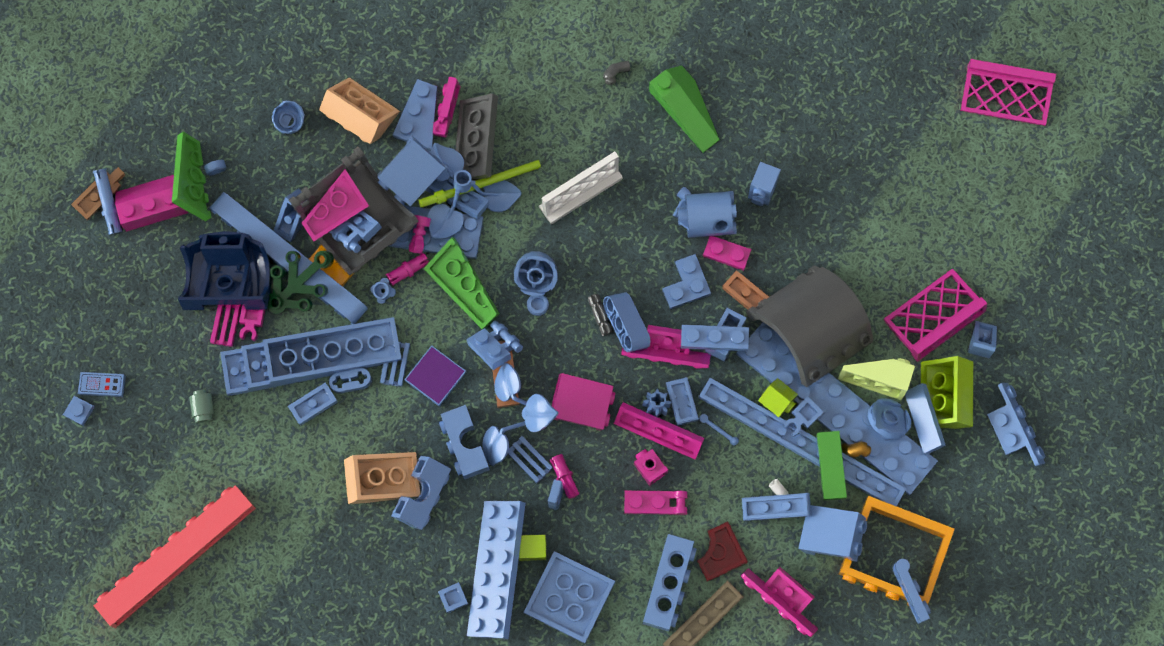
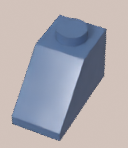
(288, 221)

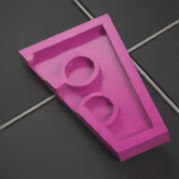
(335, 207)

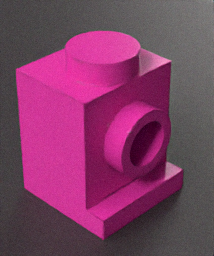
(652, 474)

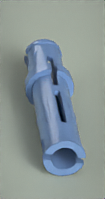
(107, 201)

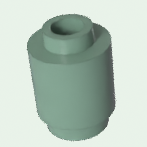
(201, 406)

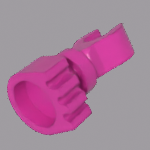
(417, 242)

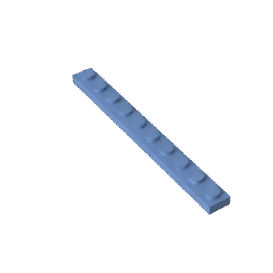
(802, 444)

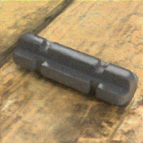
(600, 314)

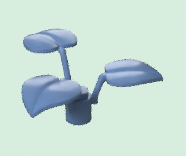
(447, 221)
(537, 414)

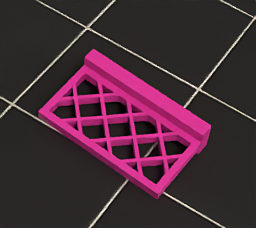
(1008, 74)
(945, 330)

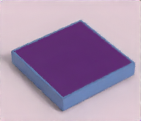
(435, 376)

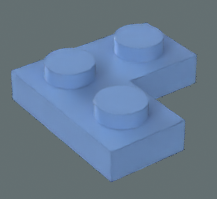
(692, 285)

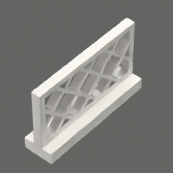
(581, 188)

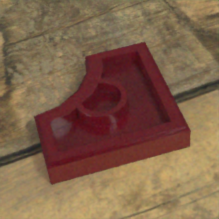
(723, 553)

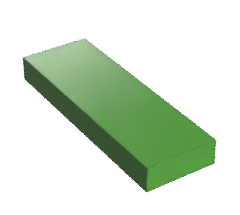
(831, 465)

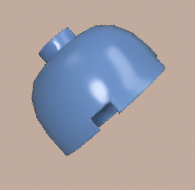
(535, 273)

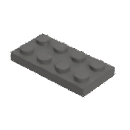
(477, 134)

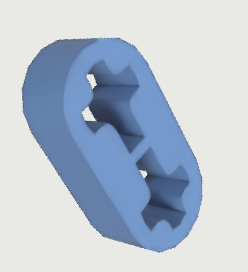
(351, 385)

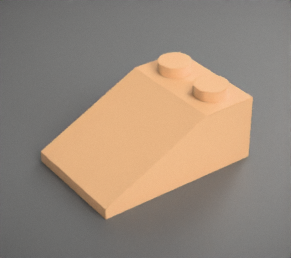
(380, 477)

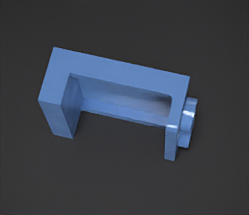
(410, 172)
(833, 533)

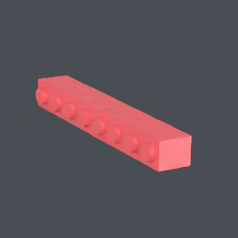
(174, 556)

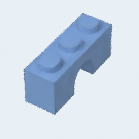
(456, 424)
(432, 478)

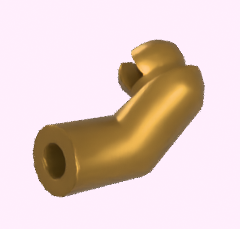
(856, 449)

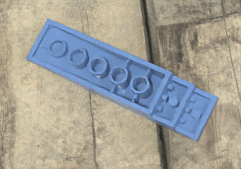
(309, 355)

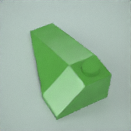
(683, 102)

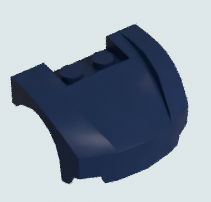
(225, 271)

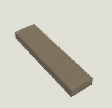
(705, 617)

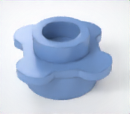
(377, 290)

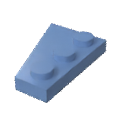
(418, 115)

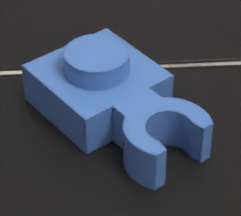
(805, 414)

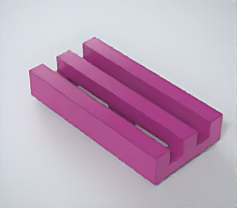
(221, 341)

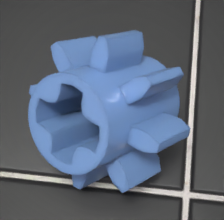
(654, 409)

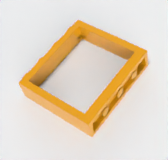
(894, 592)

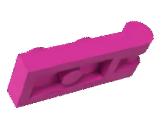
(655, 502)

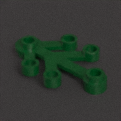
(296, 282)

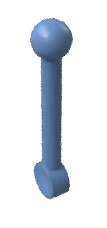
(704, 419)

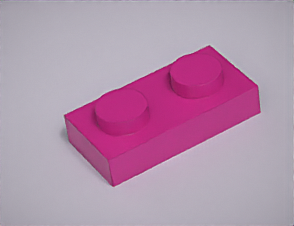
(727, 252)

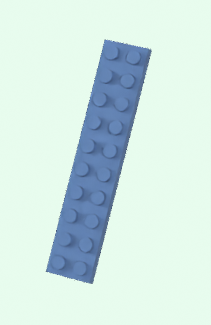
(843, 410)

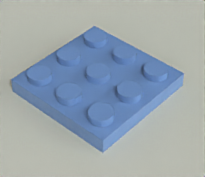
(569, 597)

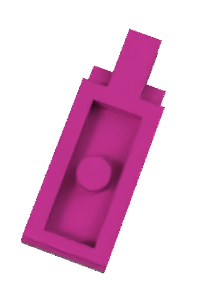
(447, 108)

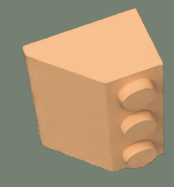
(358, 110)

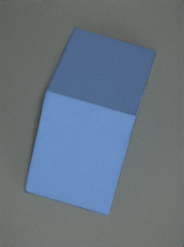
(983, 339)

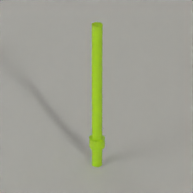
(442, 196)

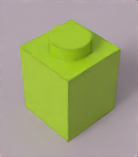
(778, 398)
(533, 548)

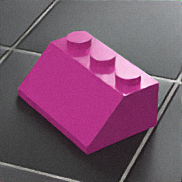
(147, 204)

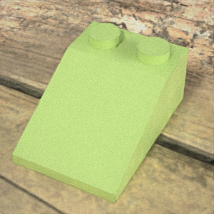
(884, 376)

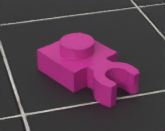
(251, 320)

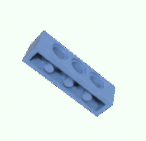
(673, 547)

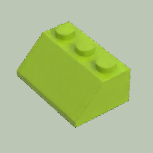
(950, 390)

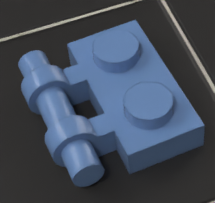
(362, 227)
(488, 347)

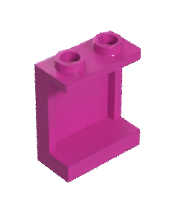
(583, 401)

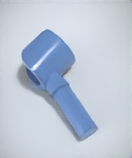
(681, 194)

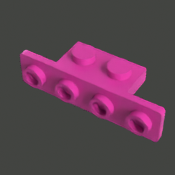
(666, 347)
(785, 595)

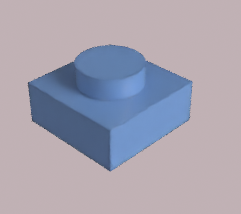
(78, 410)
(453, 597)

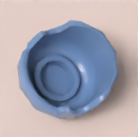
(282, 115)

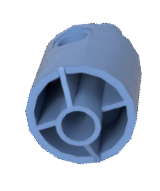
(708, 214)

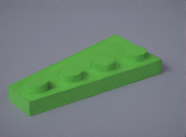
(458, 279)

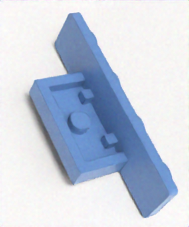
(1012, 427)

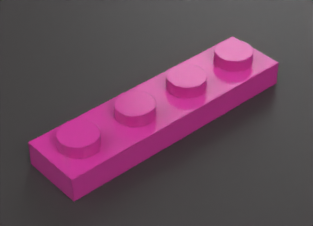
(659, 430)

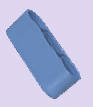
(626, 322)

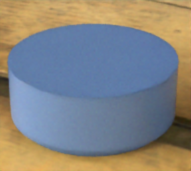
(215, 167)
(537, 305)

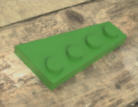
(189, 179)

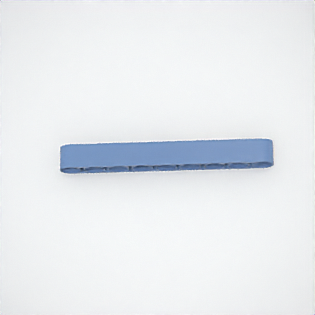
(276, 248)

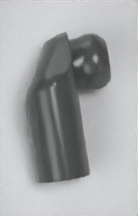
(613, 70)

